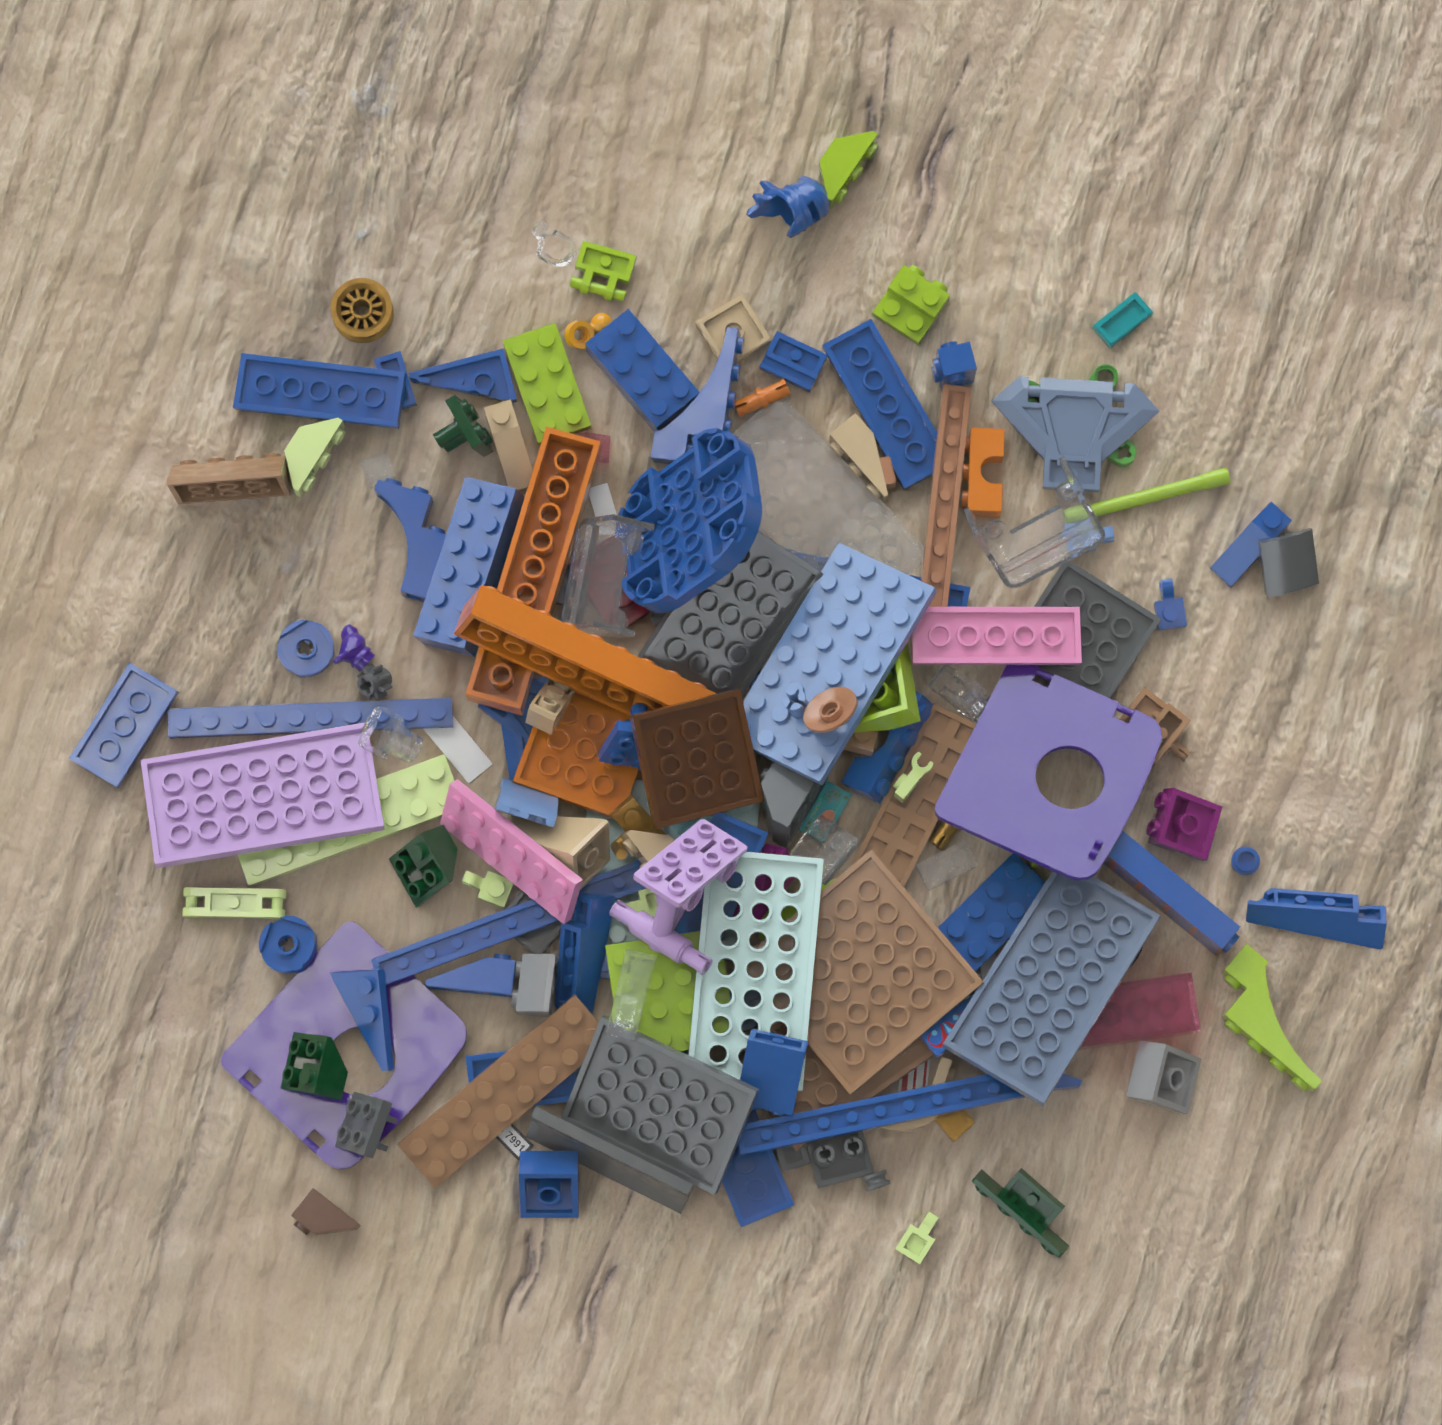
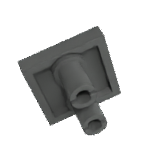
(839, 1159)

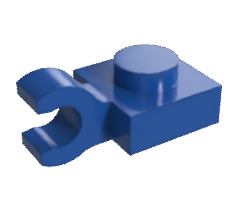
(1169, 609)

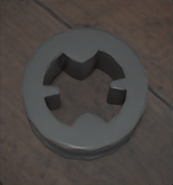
(876, 1180)

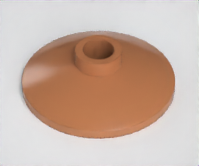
(830, 709)

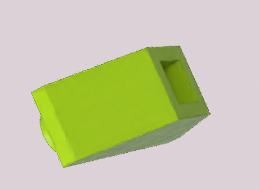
(843, 163)

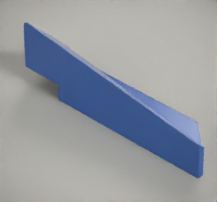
(1320, 915)
(583, 949)

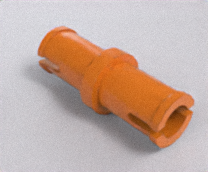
(762, 398)

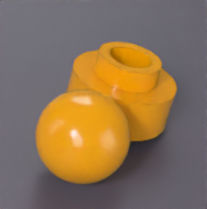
(586, 330)

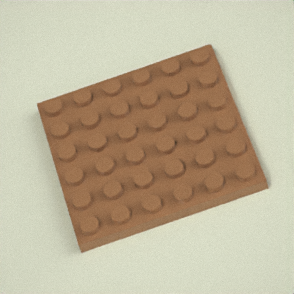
(876, 974)

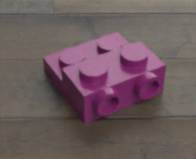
(1183, 823)

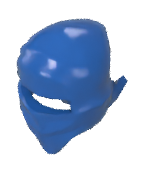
(797, 203)

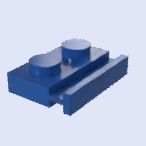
(793, 361)

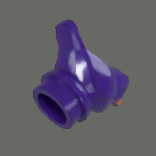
(353, 648)

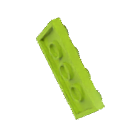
(546, 381)

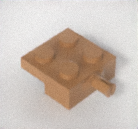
(1169, 719)

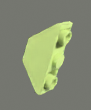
(310, 451)

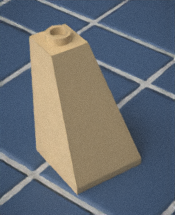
(574, 841)

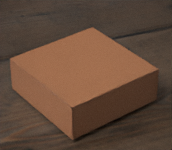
(888, 472)

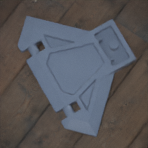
(1074, 422)

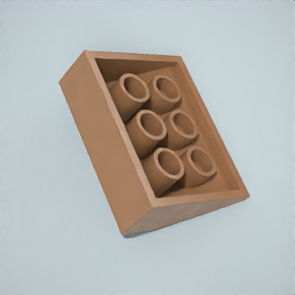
(229, 480)

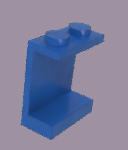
(775, 1068)

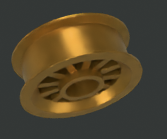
(345, 293)

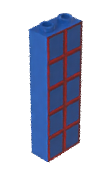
(1172, 895)

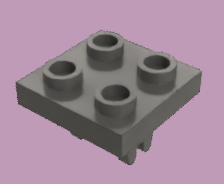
(364, 1125)

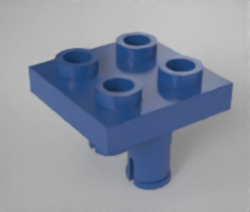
(620, 744)

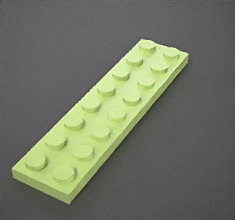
(406, 801)

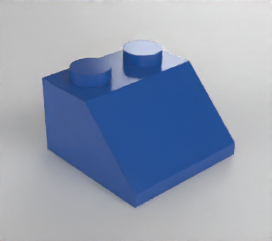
(549, 1184)

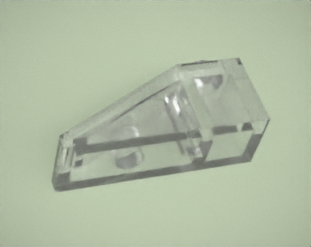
(631, 994)

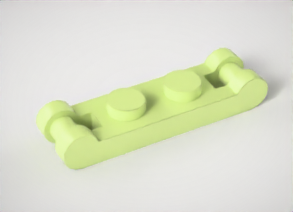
(233, 903)

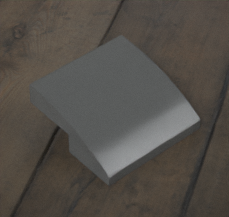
(1288, 562)

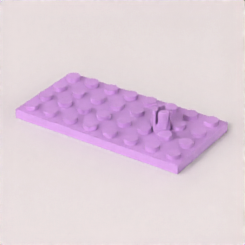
(260, 795)

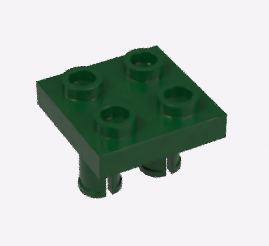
(464, 429)

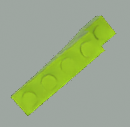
(1255, 1018)

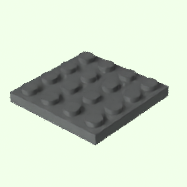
(1110, 624)

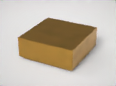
(955, 1123)

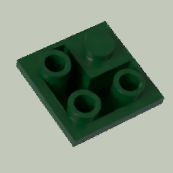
(426, 864)
(314, 1067)

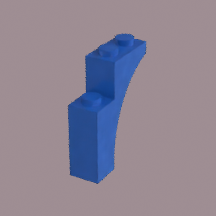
(423, 544)

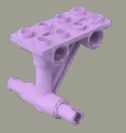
(678, 881)

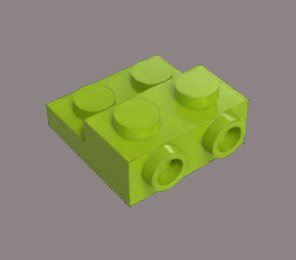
(912, 303)

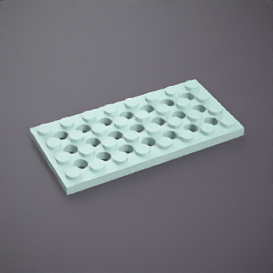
(800, 958)

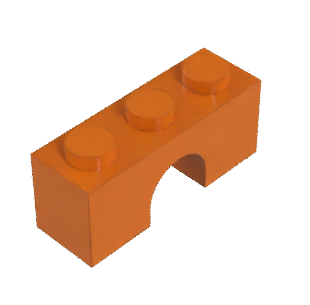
(984, 447)

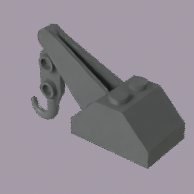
(786, 801)

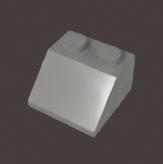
(536, 984)
(1163, 1076)

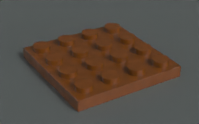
(696, 758)

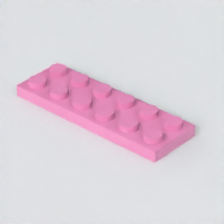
(997, 636)
(511, 851)

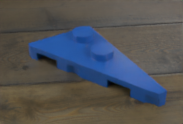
(477, 375)
(367, 1001)

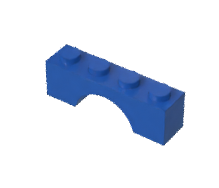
(873, 775)

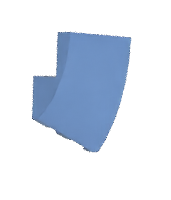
(526, 803)

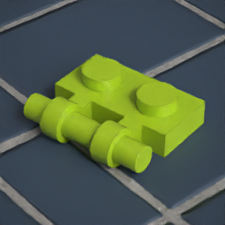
(603, 262)

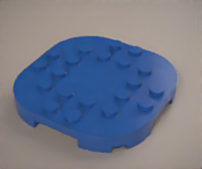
(703, 518)

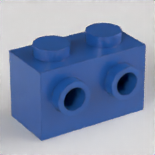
(954, 364)

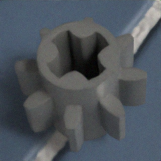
(374, 681)

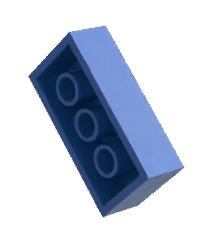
(641, 370)

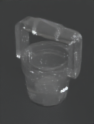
(394, 739)

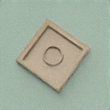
(735, 315)

